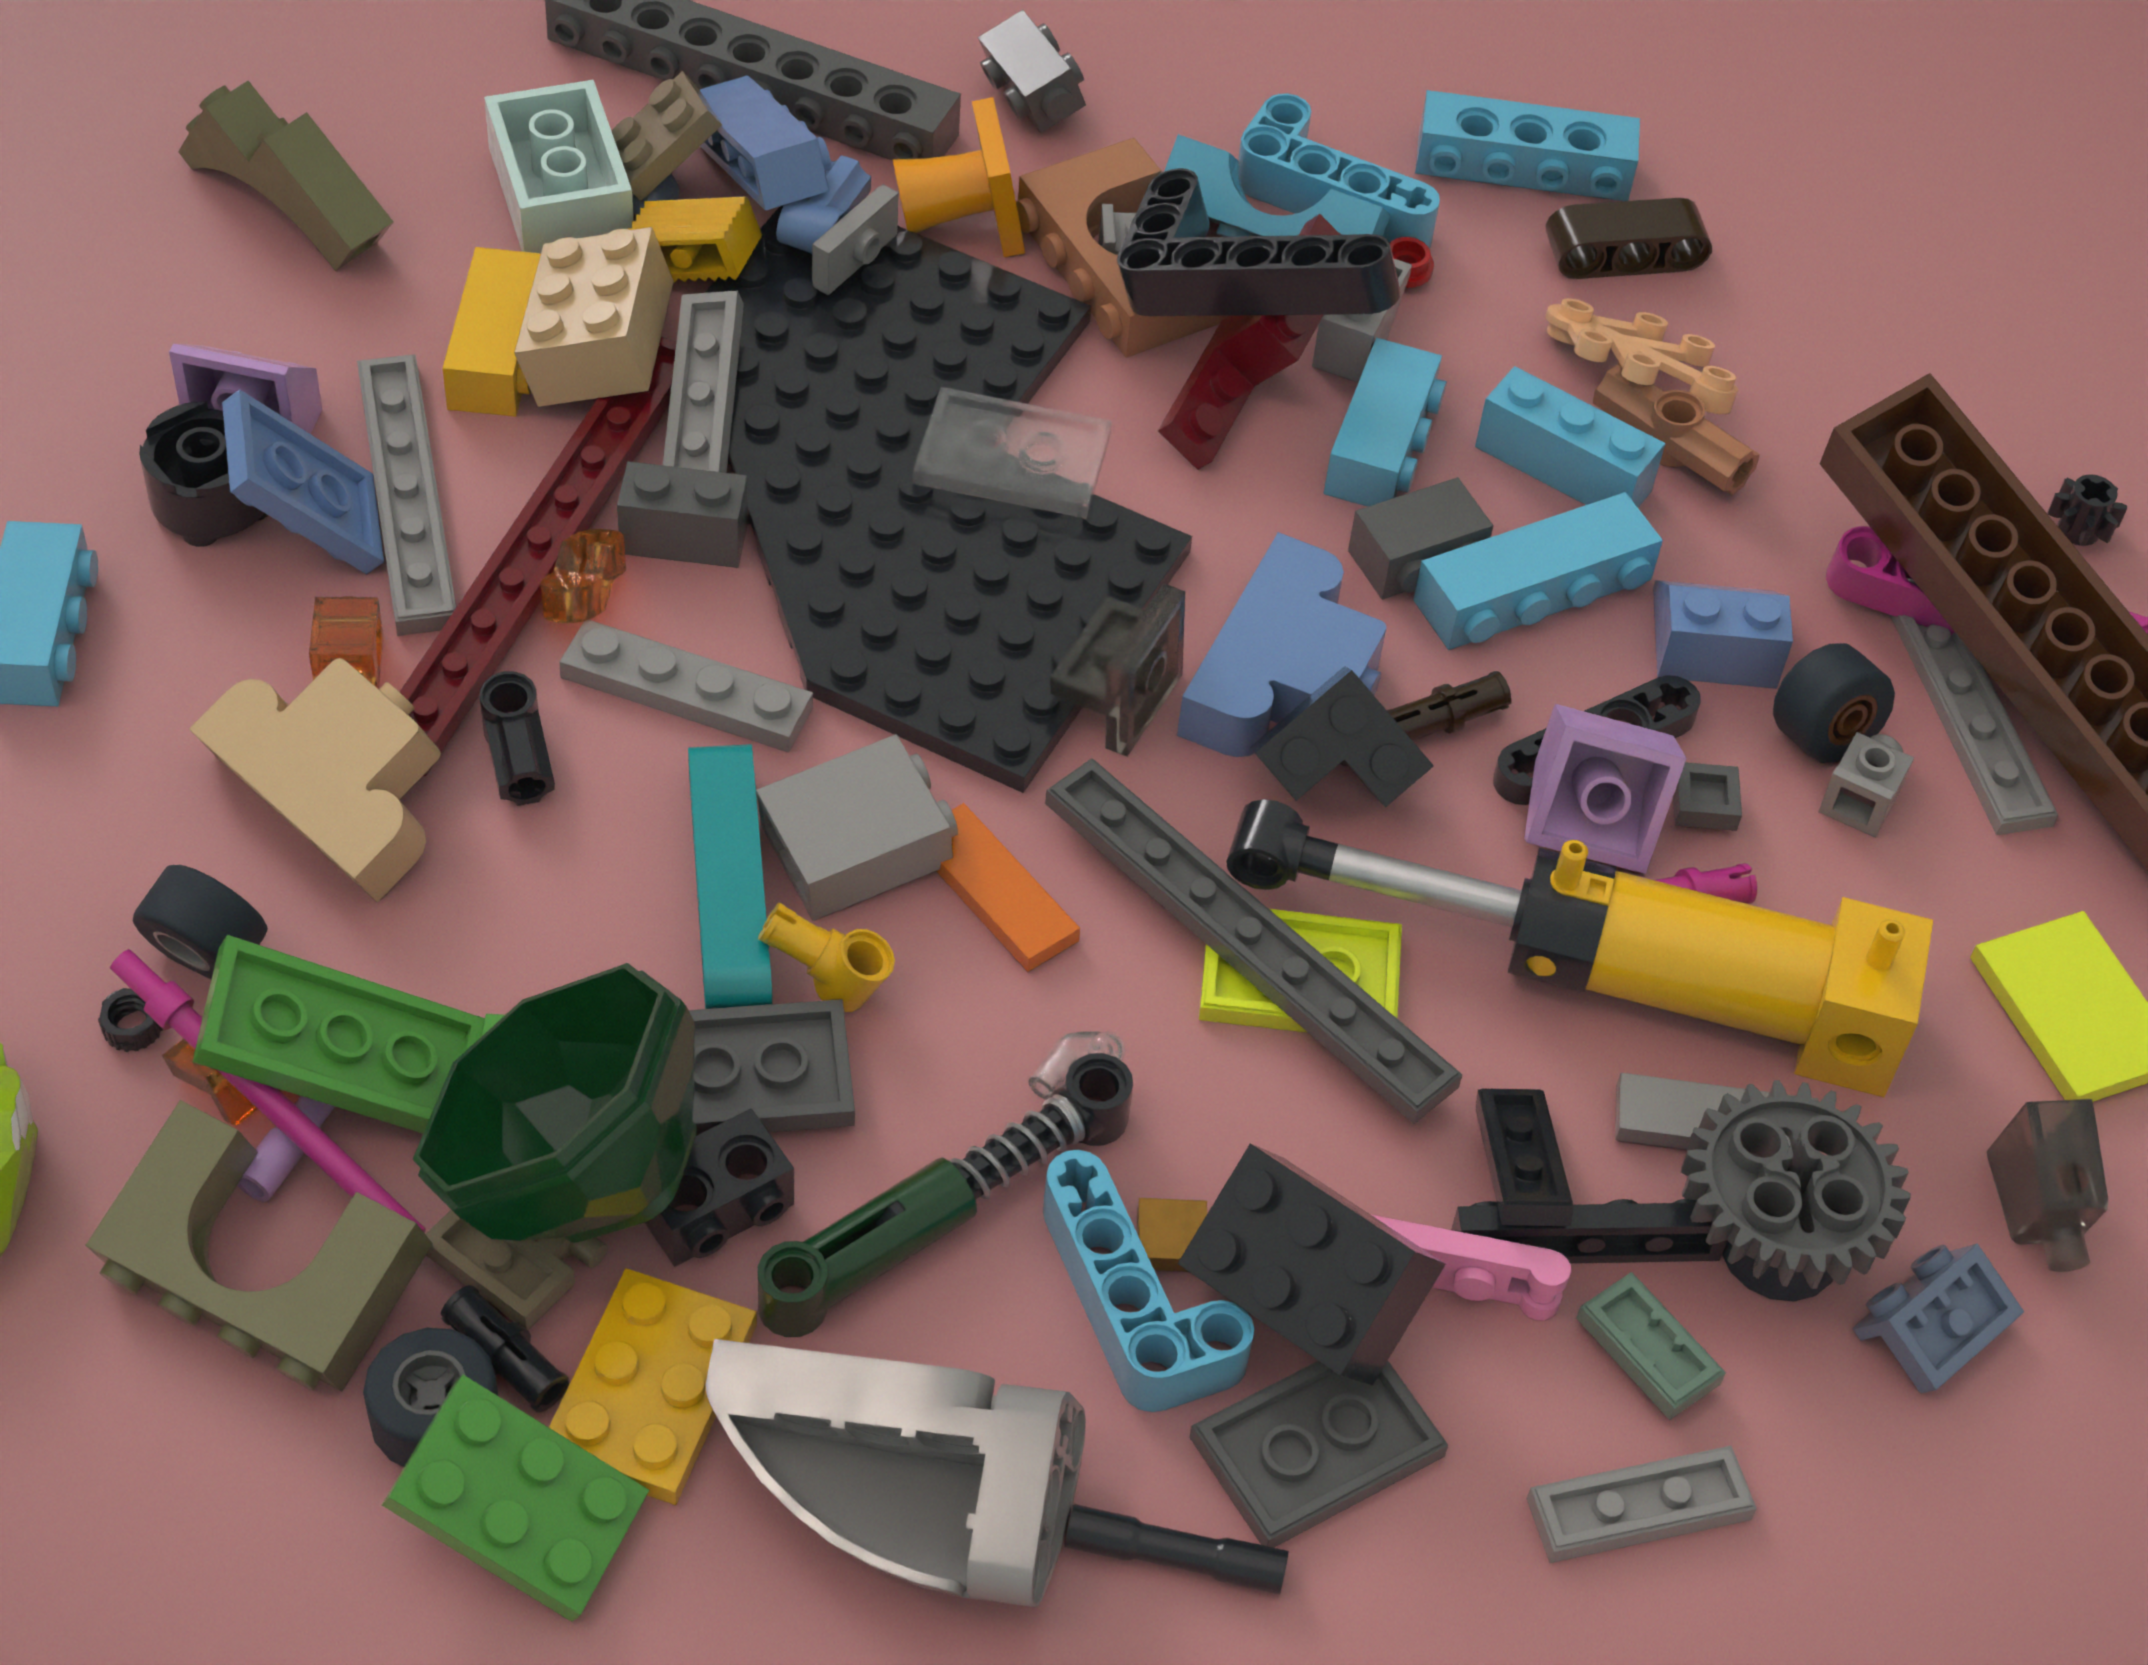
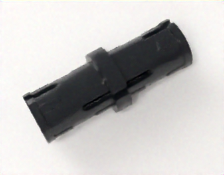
(507, 1347)

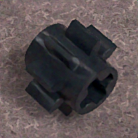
(2087, 509)

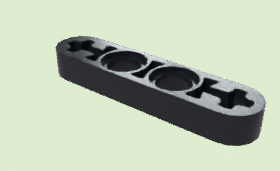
(1633, 706)

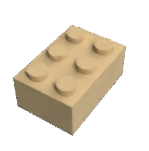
(594, 317)

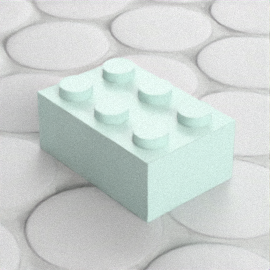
(558, 164)

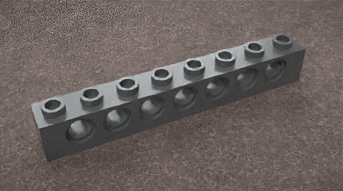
(819, 85)

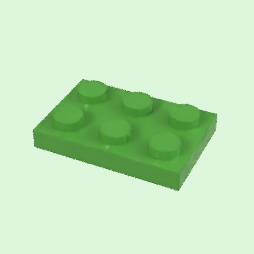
(516, 1498)

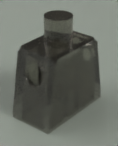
(2051, 1178)

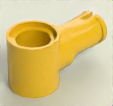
(841, 964)

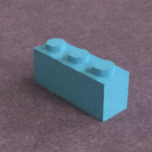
(1385, 424)
(1566, 441)
(41, 608)

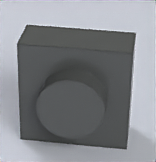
(1708, 797)

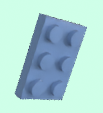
(301, 482)

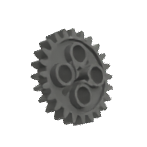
(1851, 1179)

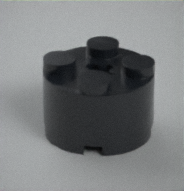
(189, 475)

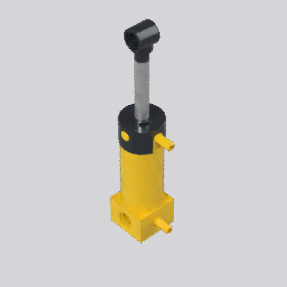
(1579, 924)

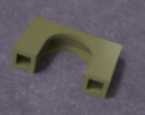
(313, 1322)

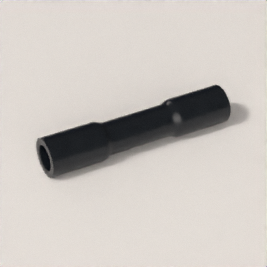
(1131, 1539)

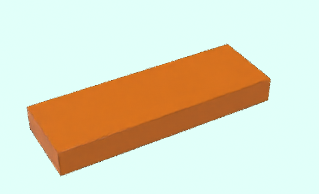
(1005, 894)

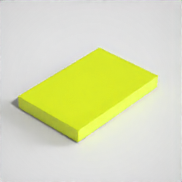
(1358, 947)
(2071, 1005)

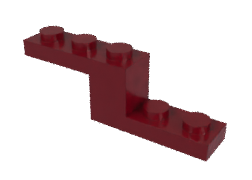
(1236, 359)

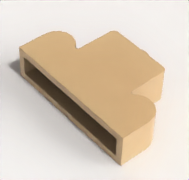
(331, 766)

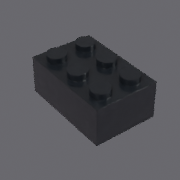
(1311, 1265)

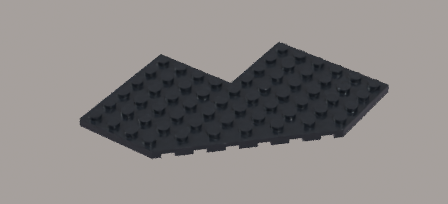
(901, 594)

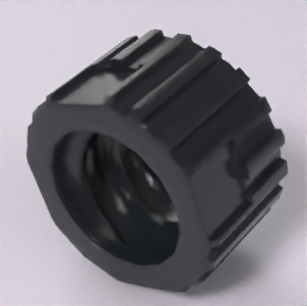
(119, 1005)

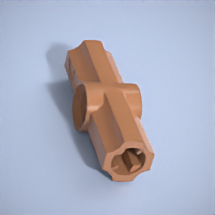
(1679, 422)

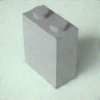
(856, 826)

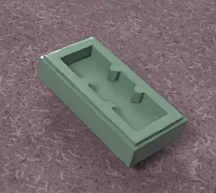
(1650, 1345)

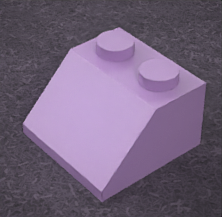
(216, 374)
(1602, 787)

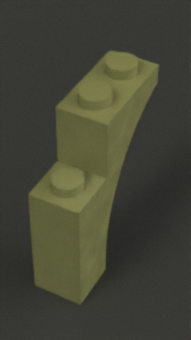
(290, 167)

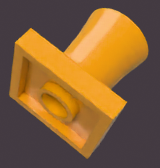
(964, 184)

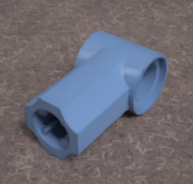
(810, 218)

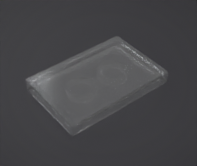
(1012, 452)

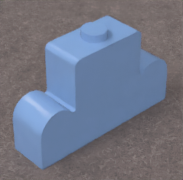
(1278, 649)

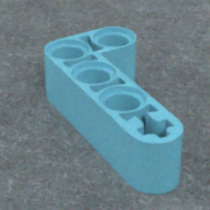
(1296, 173)
(1129, 1278)

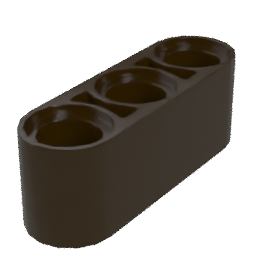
(1628, 238)

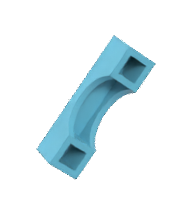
(1236, 217)

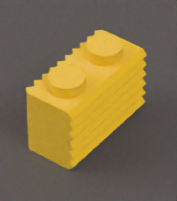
(702, 235)

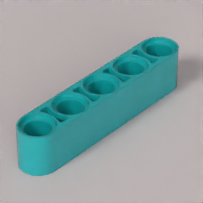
(729, 876)

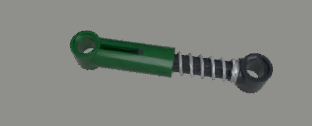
(936, 1199)

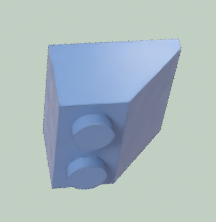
(1721, 633)

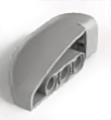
(909, 1463)

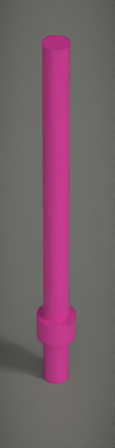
(173, 1009)

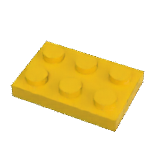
(644, 1381)

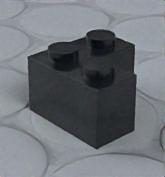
(1342, 725)

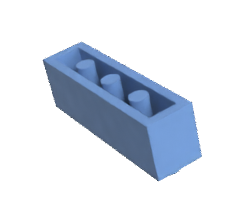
(765, 145)

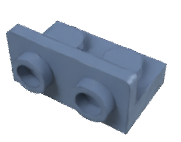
(1941, 1314)

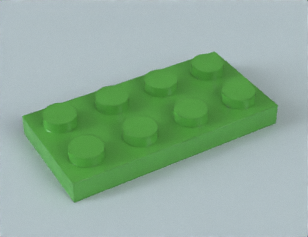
(329, 1034)

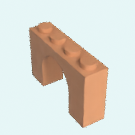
(1063, 215)

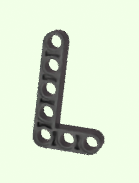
(1181, 272)

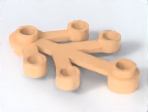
(1642, 352)

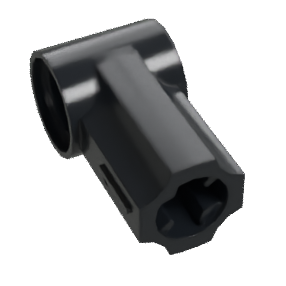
(516, 738)

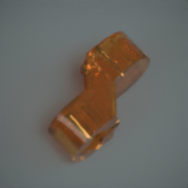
(583, 576)

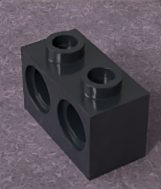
(724, 1201)

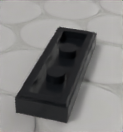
(1523, 1157)

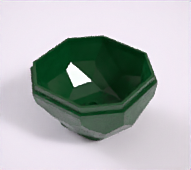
(568, 1112)

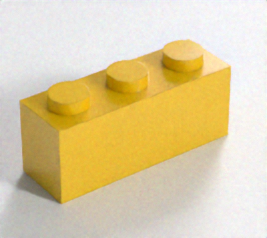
(480, 358)

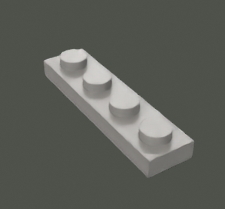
(704, 381)
(686, 685)

